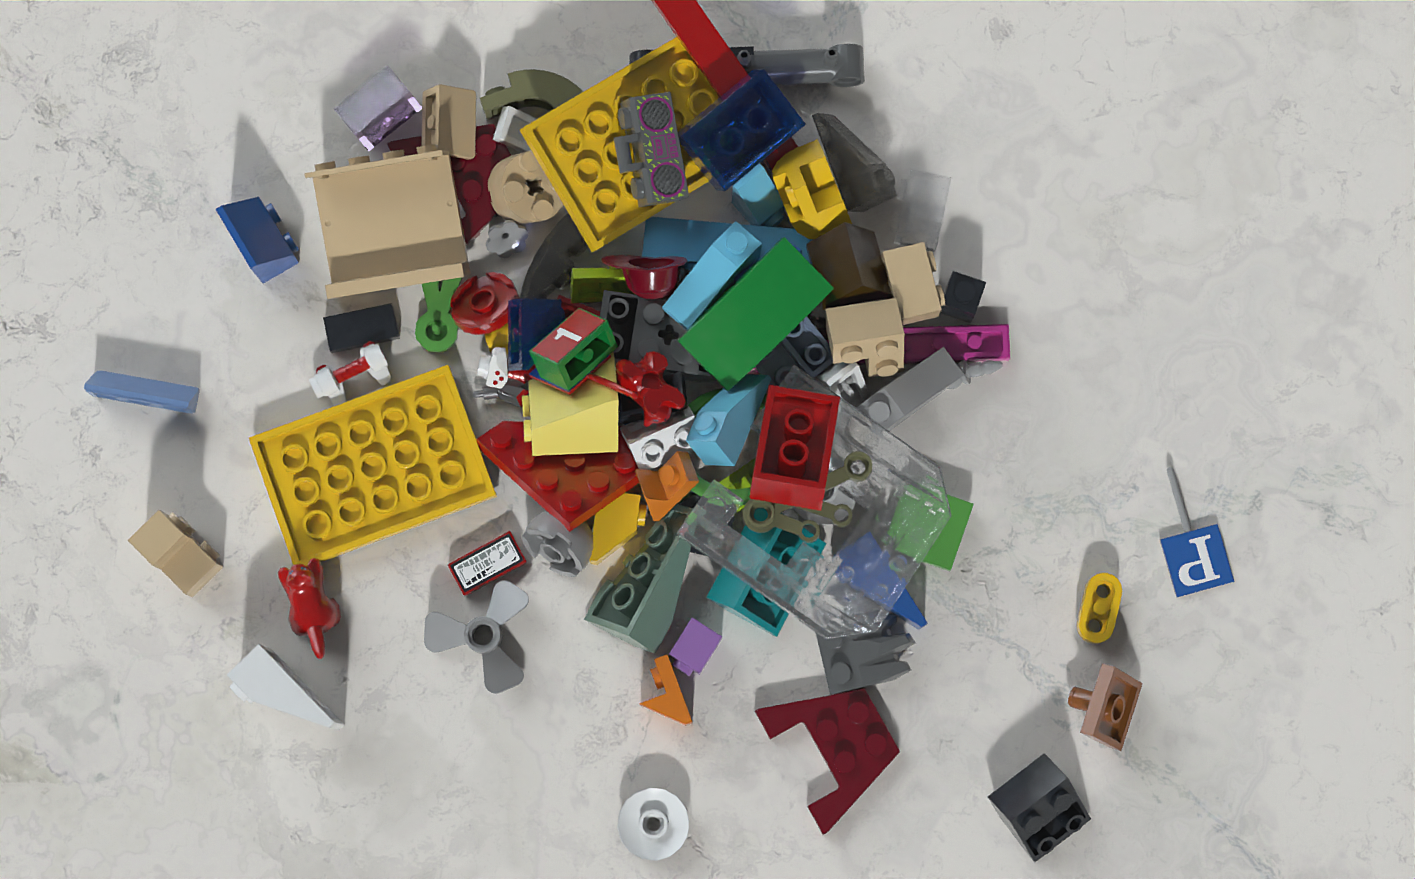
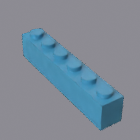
(693, 238)

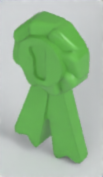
(436, 327)

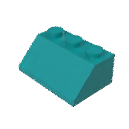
(744, 600)

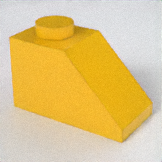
(616, 525)

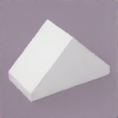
(846, 382)

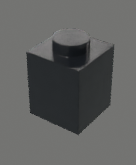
(962, 296)

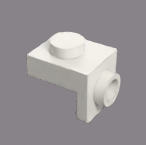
(509, 128)

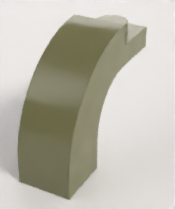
(529, 89)

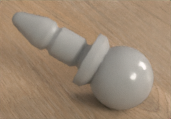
(975, 370)

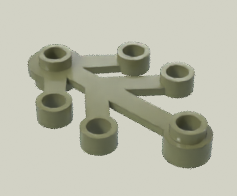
(828, 510)

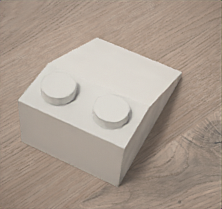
(270, 682)

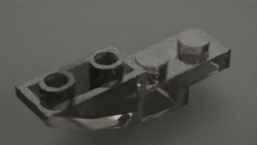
(552, 262)

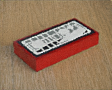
(487, 563)

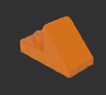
(668, 484)
(672, 702)

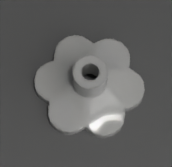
(506, 238)

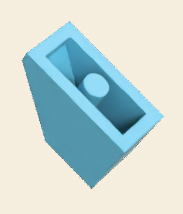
(758, 198)

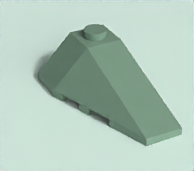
(646, 592)

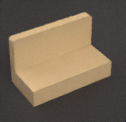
(450, 120)

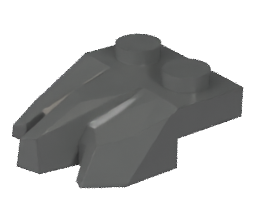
(864, 658)

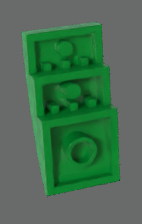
(755, 314)

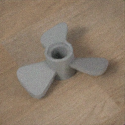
(447, 633)

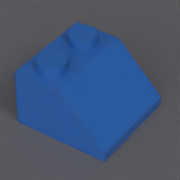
(258, 237)

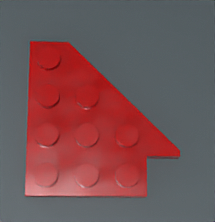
(565, 484)

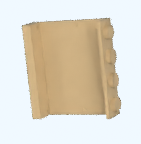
(390, 221)

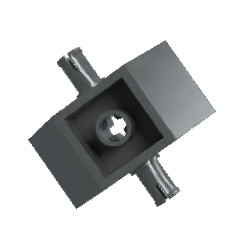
(639, 327)

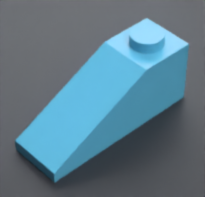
(713, 275)
(726, 421)

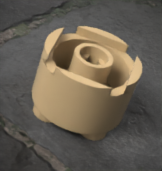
(510, 191)

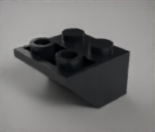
(1040, 807)

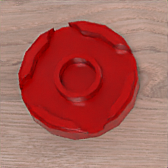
(482, 303)

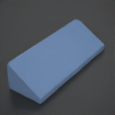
(143, 391)

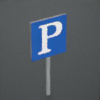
(1194, 557)

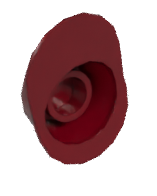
(648, 275)

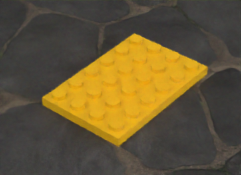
(579, 146)
(372, 467)

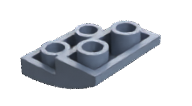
(801, 348)

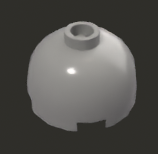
(564, 549)

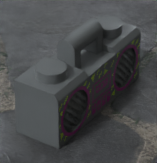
(656, 149)

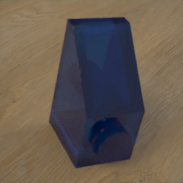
(527, 325)

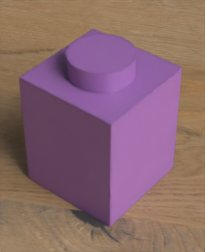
(694, 648)

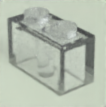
(921, 210)

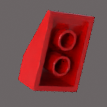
(794, 447)

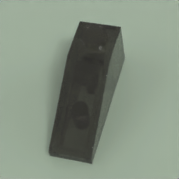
(857, 170)

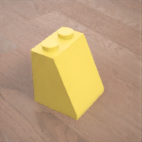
(572, 422)

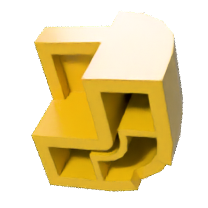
(809, 191)

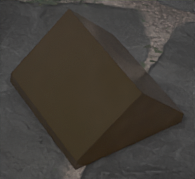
(851, 264)

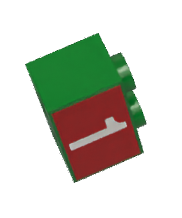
(573, 349)

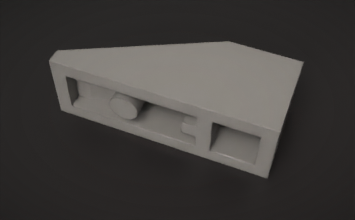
(912, 390)

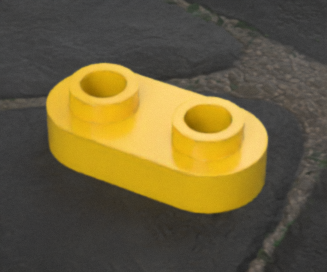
(1098, 608)

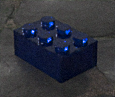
(740, 129)

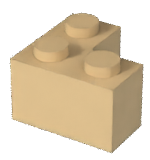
(912, 282)
(869, 333)
(169, 545)

